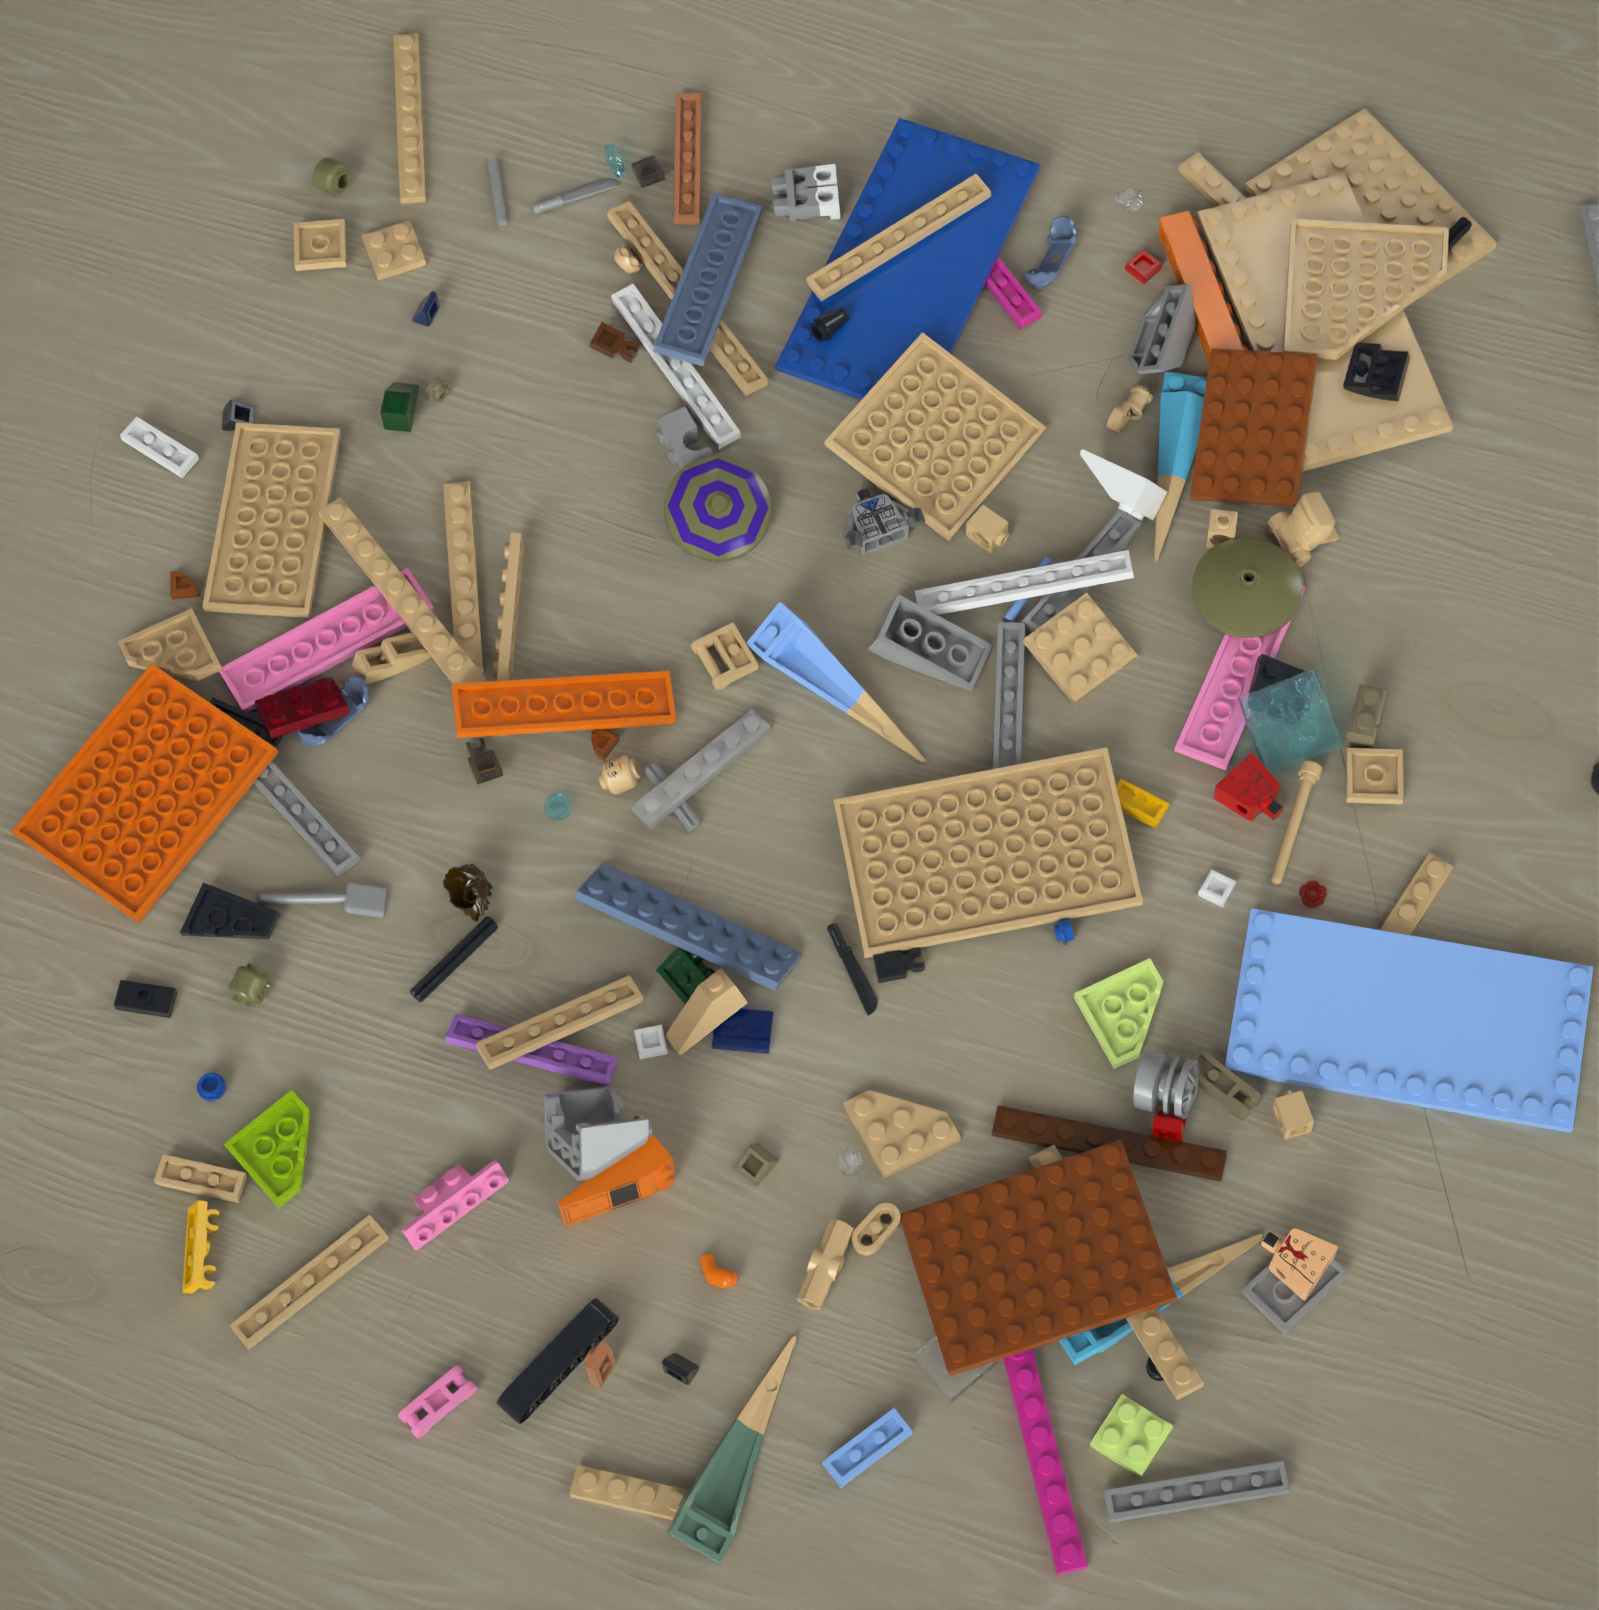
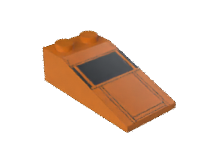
(623, 1183)

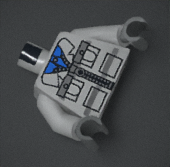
(878, 522)

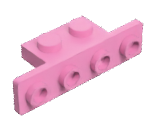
(450, 1200)

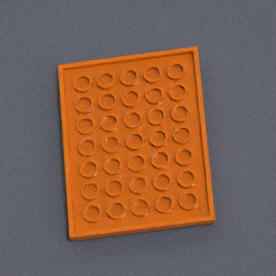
(145, 792)

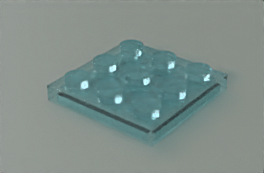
(1290, 721)

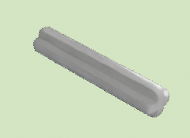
(684, 811)

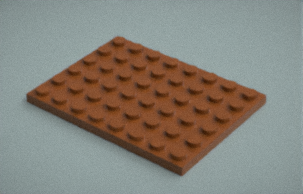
(1036, 1258)

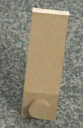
(706, 1009)

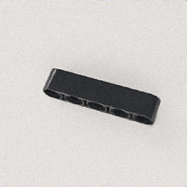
(557, 1361)

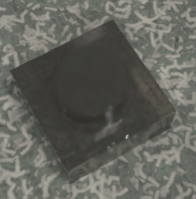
(648, 171)

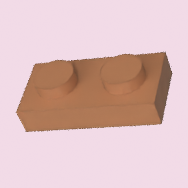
(599, 1364)

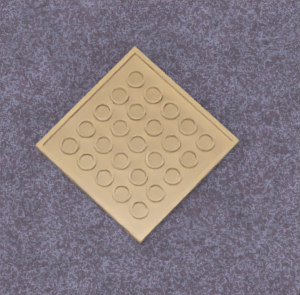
(935, 436)

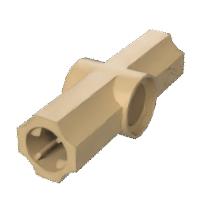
(825, 1264)

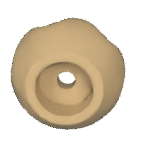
(627, 260)

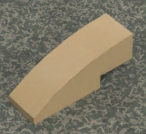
(390, 658)

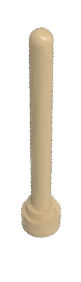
(1309, 774)

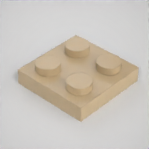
(320, 244)
(394, 250)
(1374, 776)

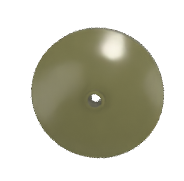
(1247, 587)

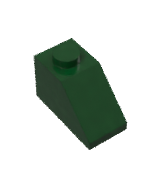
(399, 406)

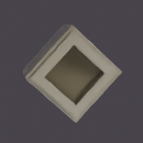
(756, 1163)

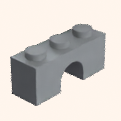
(677, 432)

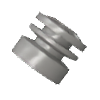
(1160, 1082)

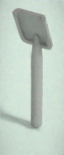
(358, 899)

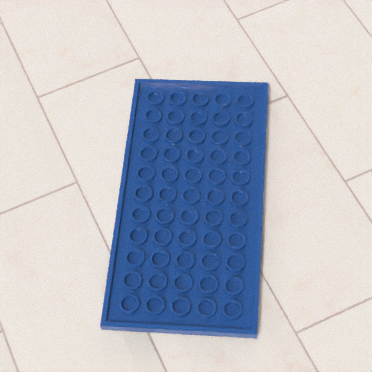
(928, 284)

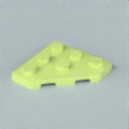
(1122, 1010)

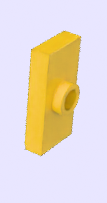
(1141, 804)

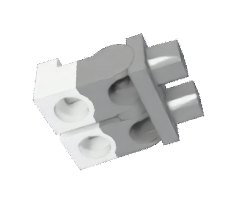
(809, 193)

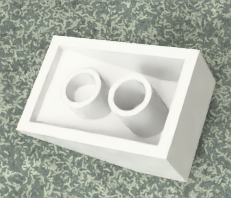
(1134, 493)

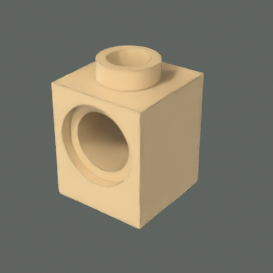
(1221, 527)
(987, 529)
(1292, 1114)

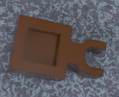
(610, 340)

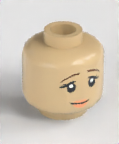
(619, 774)

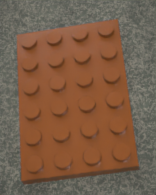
(1254, 427)

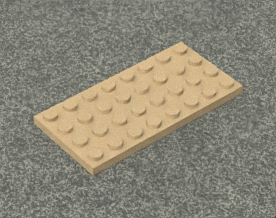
(270, 520)

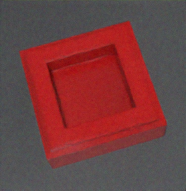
(1143, 266)

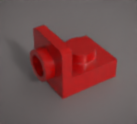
(1168, 1126)

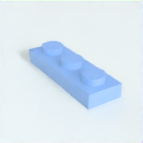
(867, 1448)

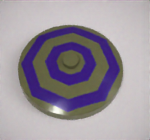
(717, 508)

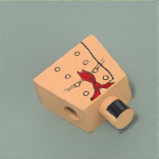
(1299, 1259)

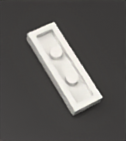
(159, 447)

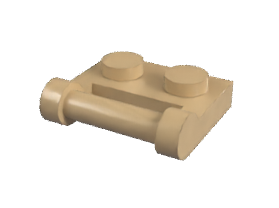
(731, 650)

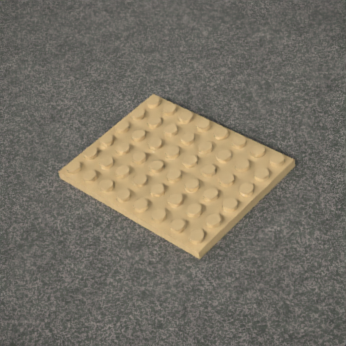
(1384, 180)

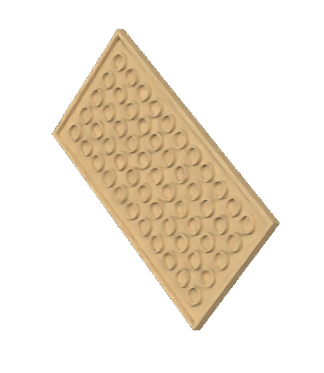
(1252, 257)

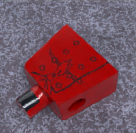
(1249, 790)

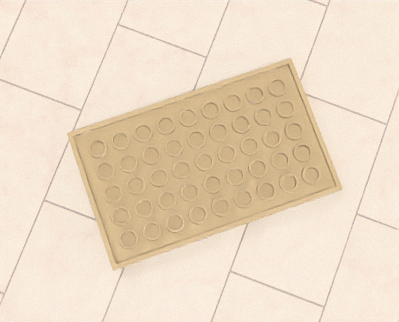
(987, 852)

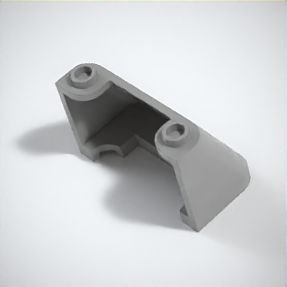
(587, 1130)

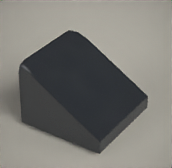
(236, 412)
(680, 1368)

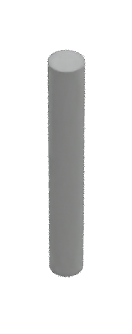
(497, 192)

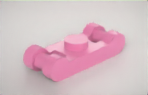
(437, 1401)

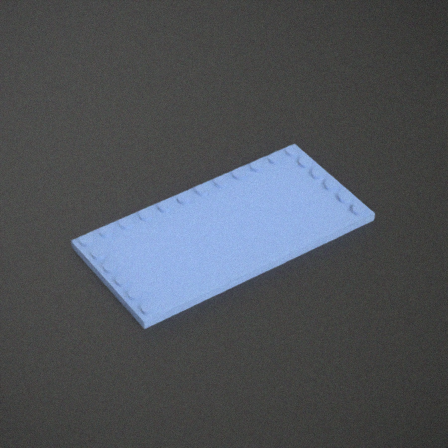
(1410, 1020)

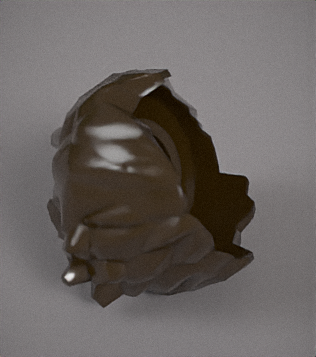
(468, 890)

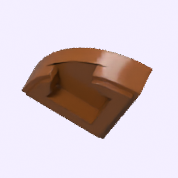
(182, 586)
(603, 742)

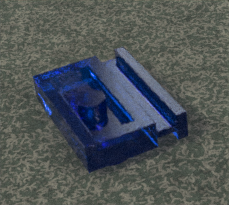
(745, 1032)

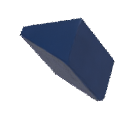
(427, 310)

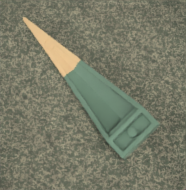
(714, 1501)

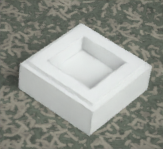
(1217, 888)
(650, 1041)

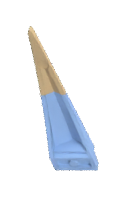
(797, 651)

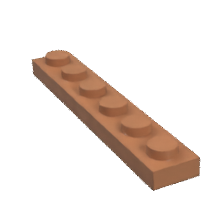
(687, 159)

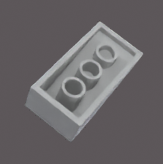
(929, 644)

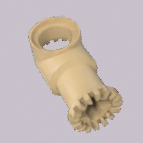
(1130, 409)

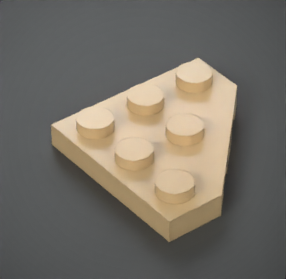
(173, 646)
(899, 1130)

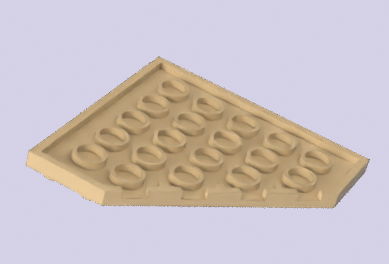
(1355, 279)

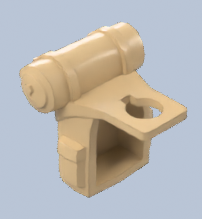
(1304, 527)

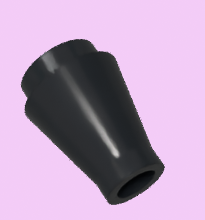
(828, 325)

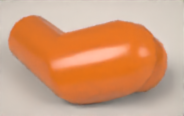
(715, 1275)

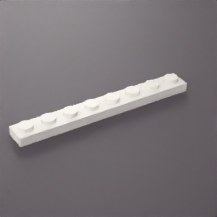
(679, 372)
(1026, 583)

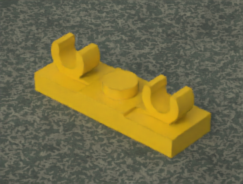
(198, 1247)

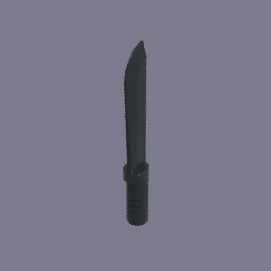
(854, 970)

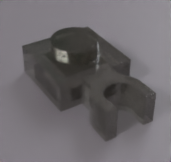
(483, 763)

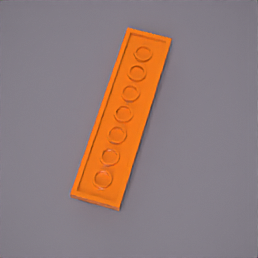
(563, 704)

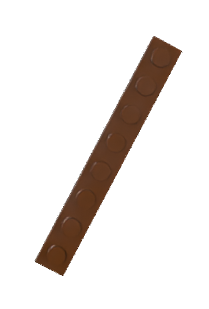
(1082, 1137)

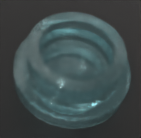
(557, 806)

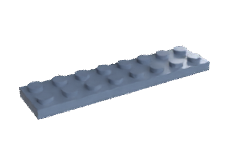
(708, 279)
(688, 926)

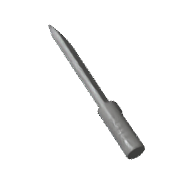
(577, 194)

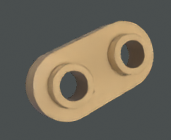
(874, 1229)

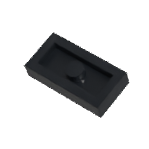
(145, 998)

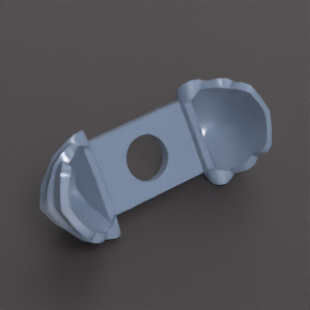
(1062, 239)
(356, 696)

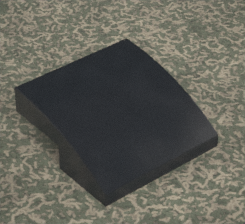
(1376, 371)

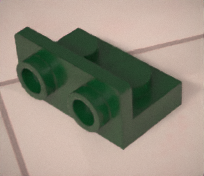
(684, 972)

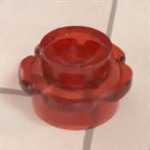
(1312, 900)

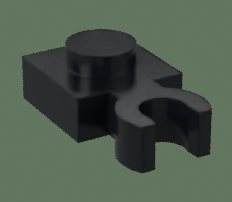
(892, 964)

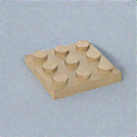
(1080, 648)

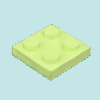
(1131, 1436)

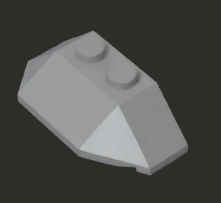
(1164, 332)

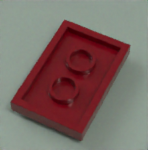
(301, 707)

